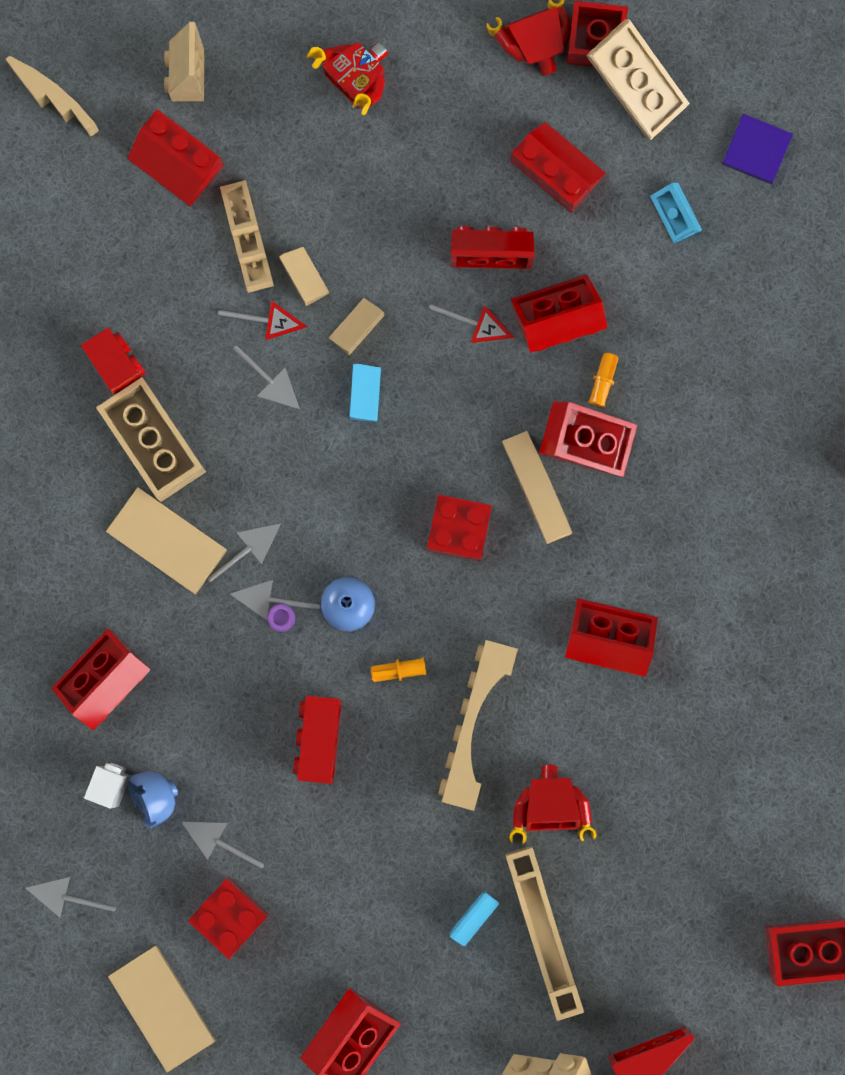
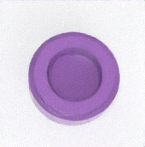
(281, 617)

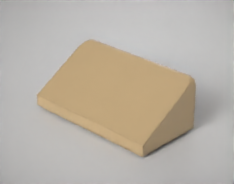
(304, 275)
(356, 326)

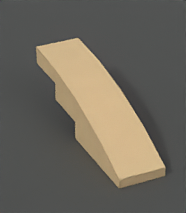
(47, 91)
(246, 236)
(537, 487)

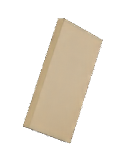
(638, 79)
(166, 540)
(161, 1008)

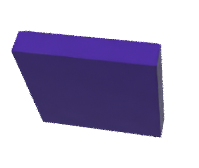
(757, 149)

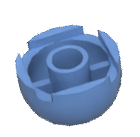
(347, 617)
(152, 796)

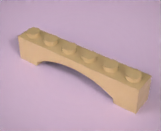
(494, 662)
(544, 933)

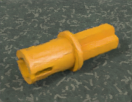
(603, 380)
(398, 670)

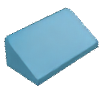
(675, 212)
(365, 393)
(473, 918)

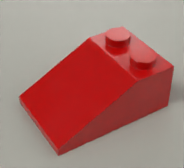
(587, 438)
(652, 1056)

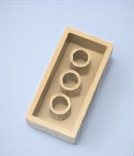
(151, 439)

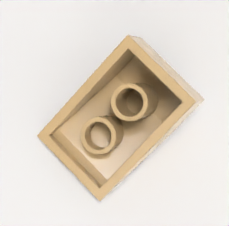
(185, 65)

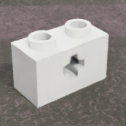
(107, 785)

